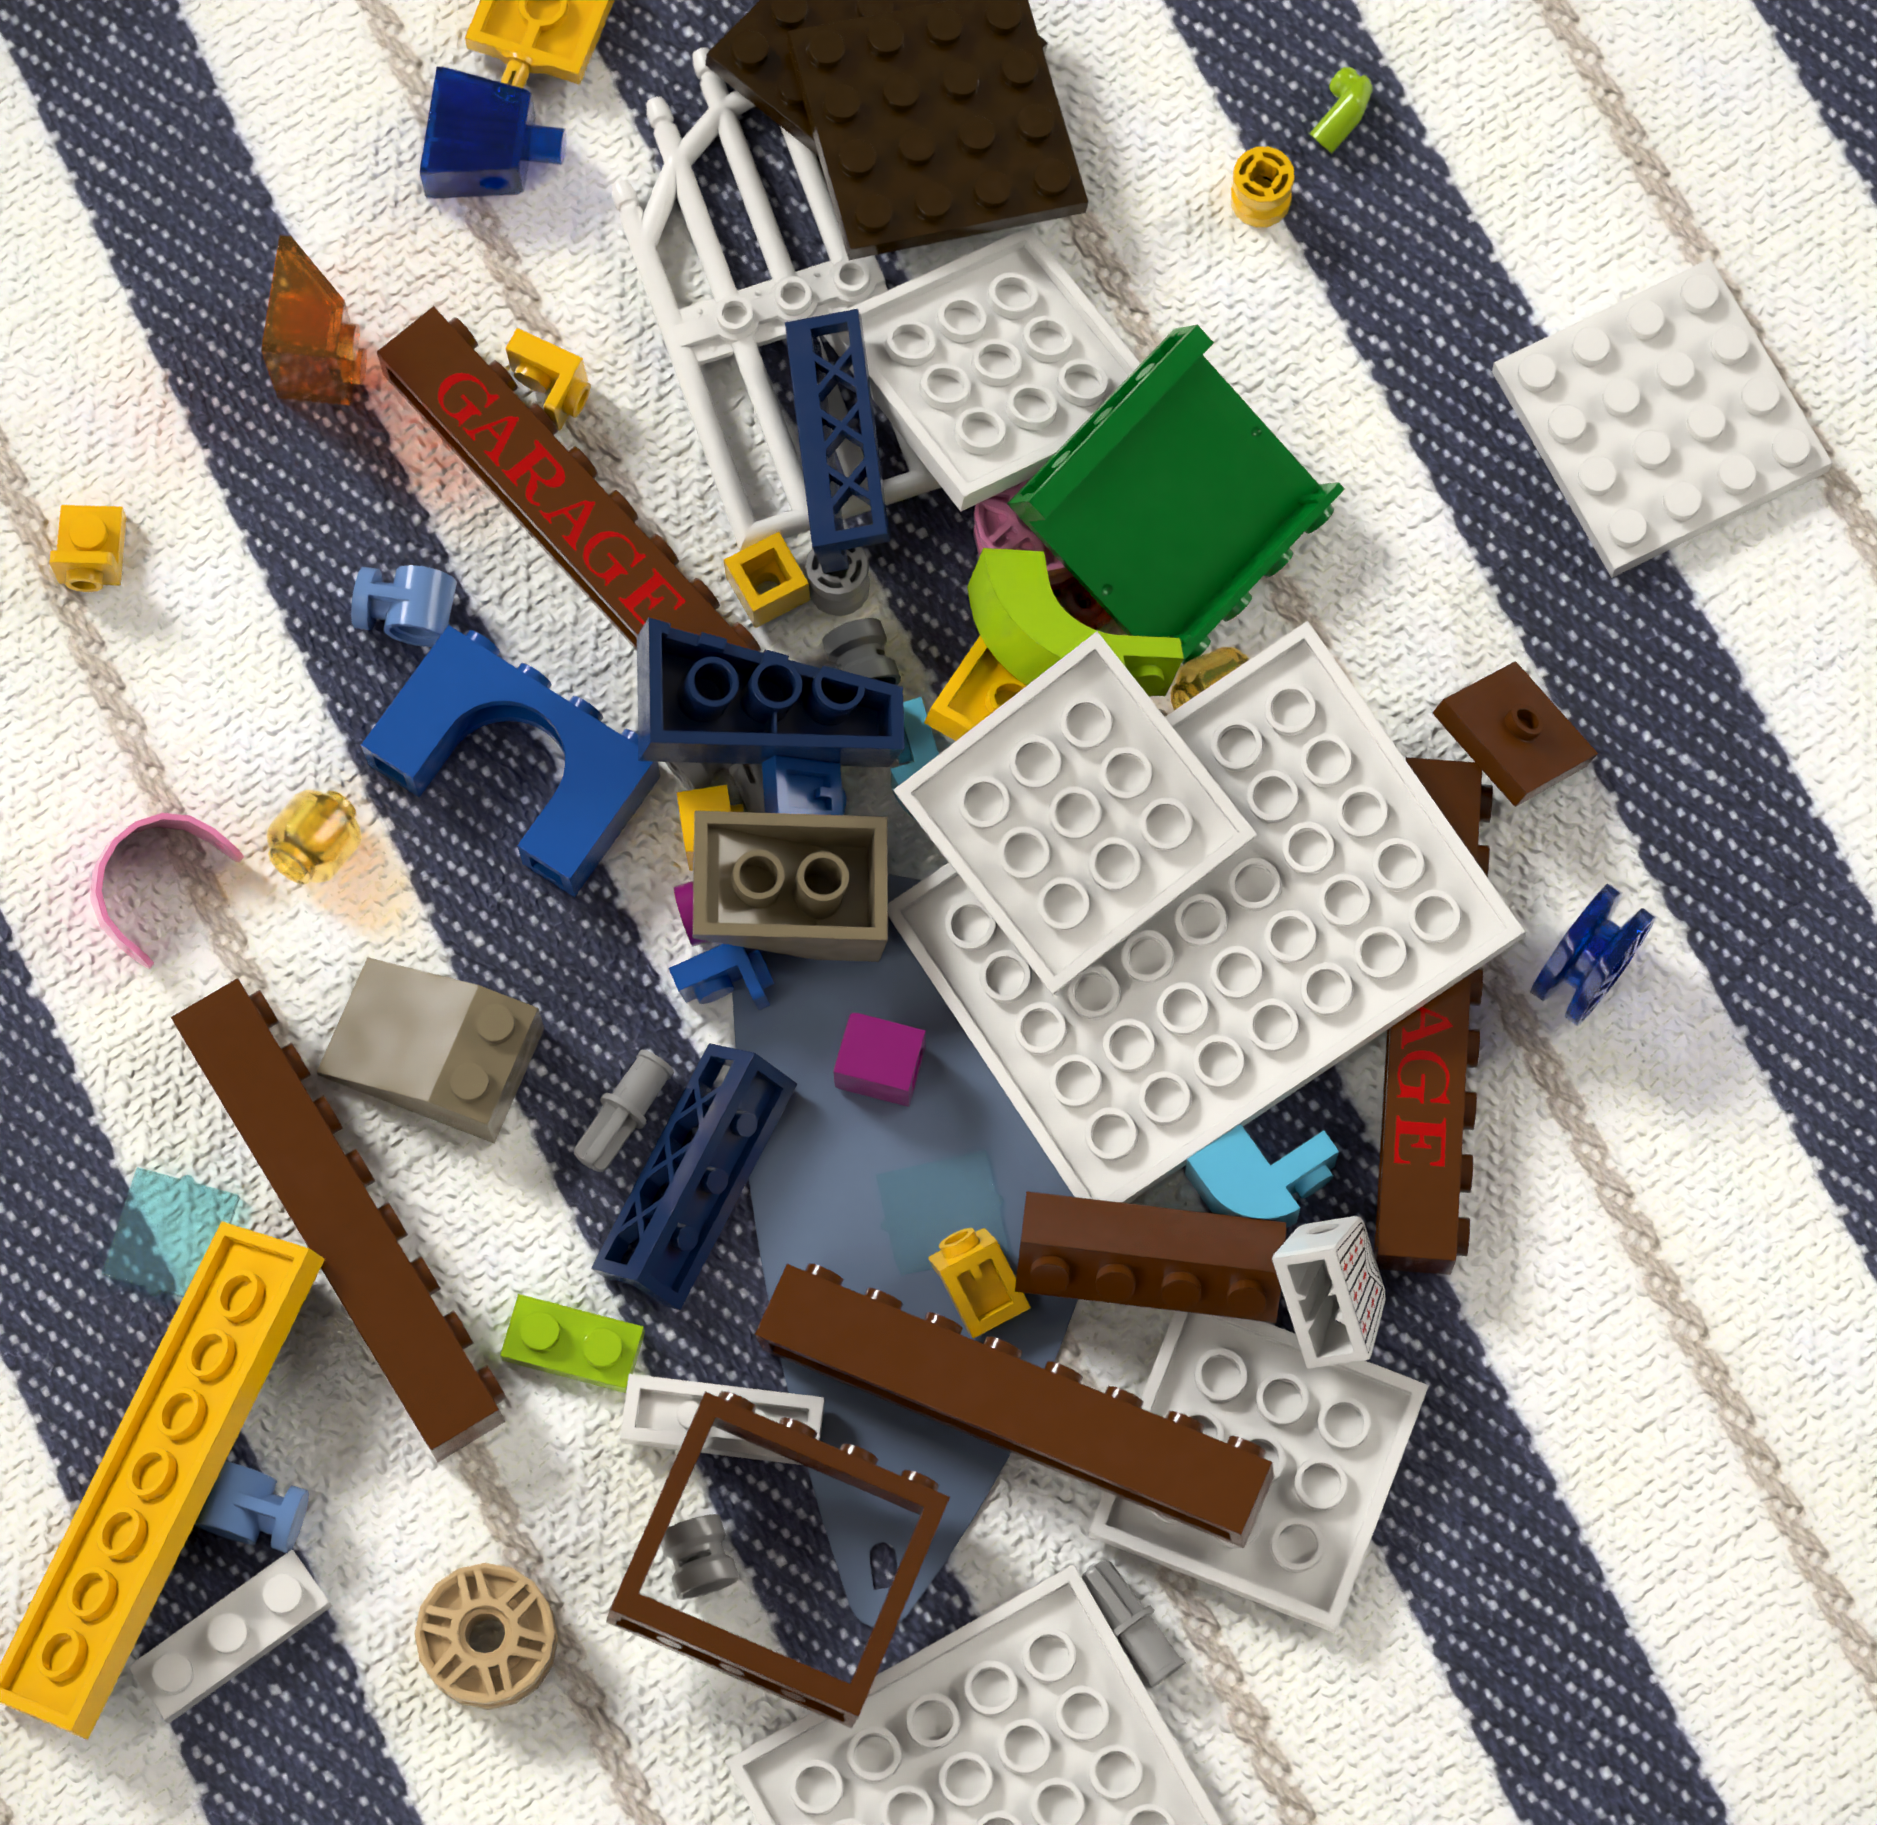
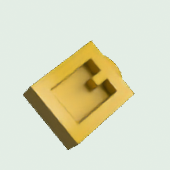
(546, 366)
(89, 547)
(978, 1280)

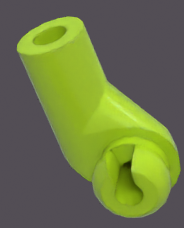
(1347, 112)

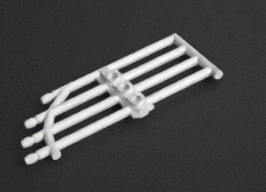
(754, 315)

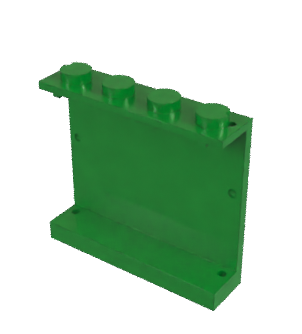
(1173, 498)

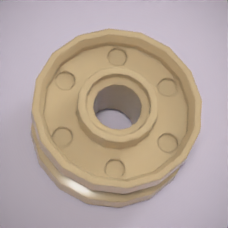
(480, 1595)

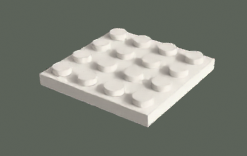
(989, 364)
(1661, 417)
(1075, 813)
(1332, 1451)

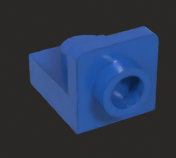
(802, 786)
(713, 972)

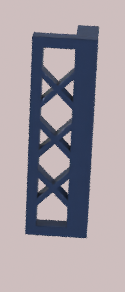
(819, 442)
(702, 1175)

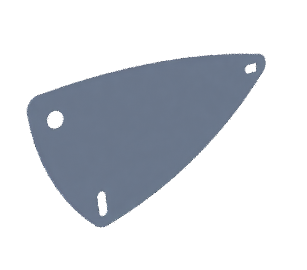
(823, 1207)

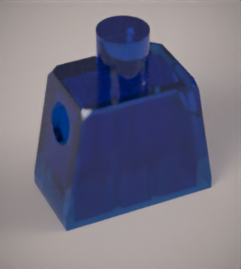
(483, 138)

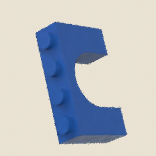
(469, 686)

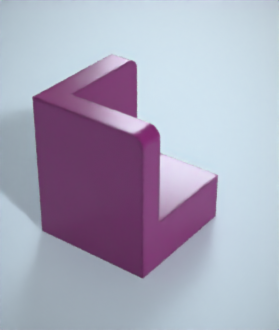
(879, 1059)

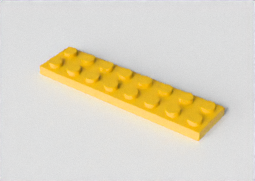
(155, 1478)

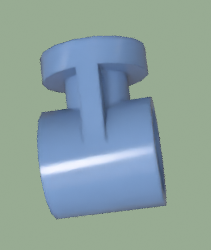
(413, 606)
(245, 1505)

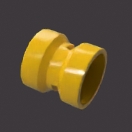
(1260, 201)

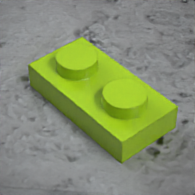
(572, 1343)

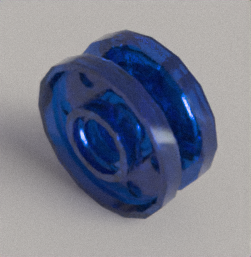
(1593, 954)

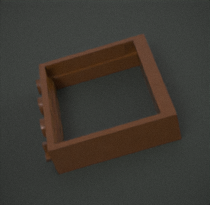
(733, 1653)

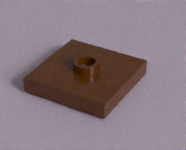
(1515, 733)

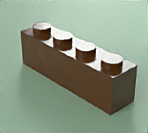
(1149, 1257)

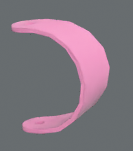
(161, 820)

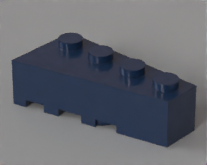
(745, 705)

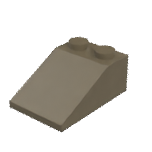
(792, 883)
(433, 1046)

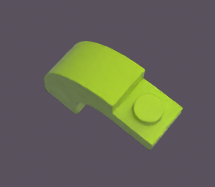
(1033, 631)

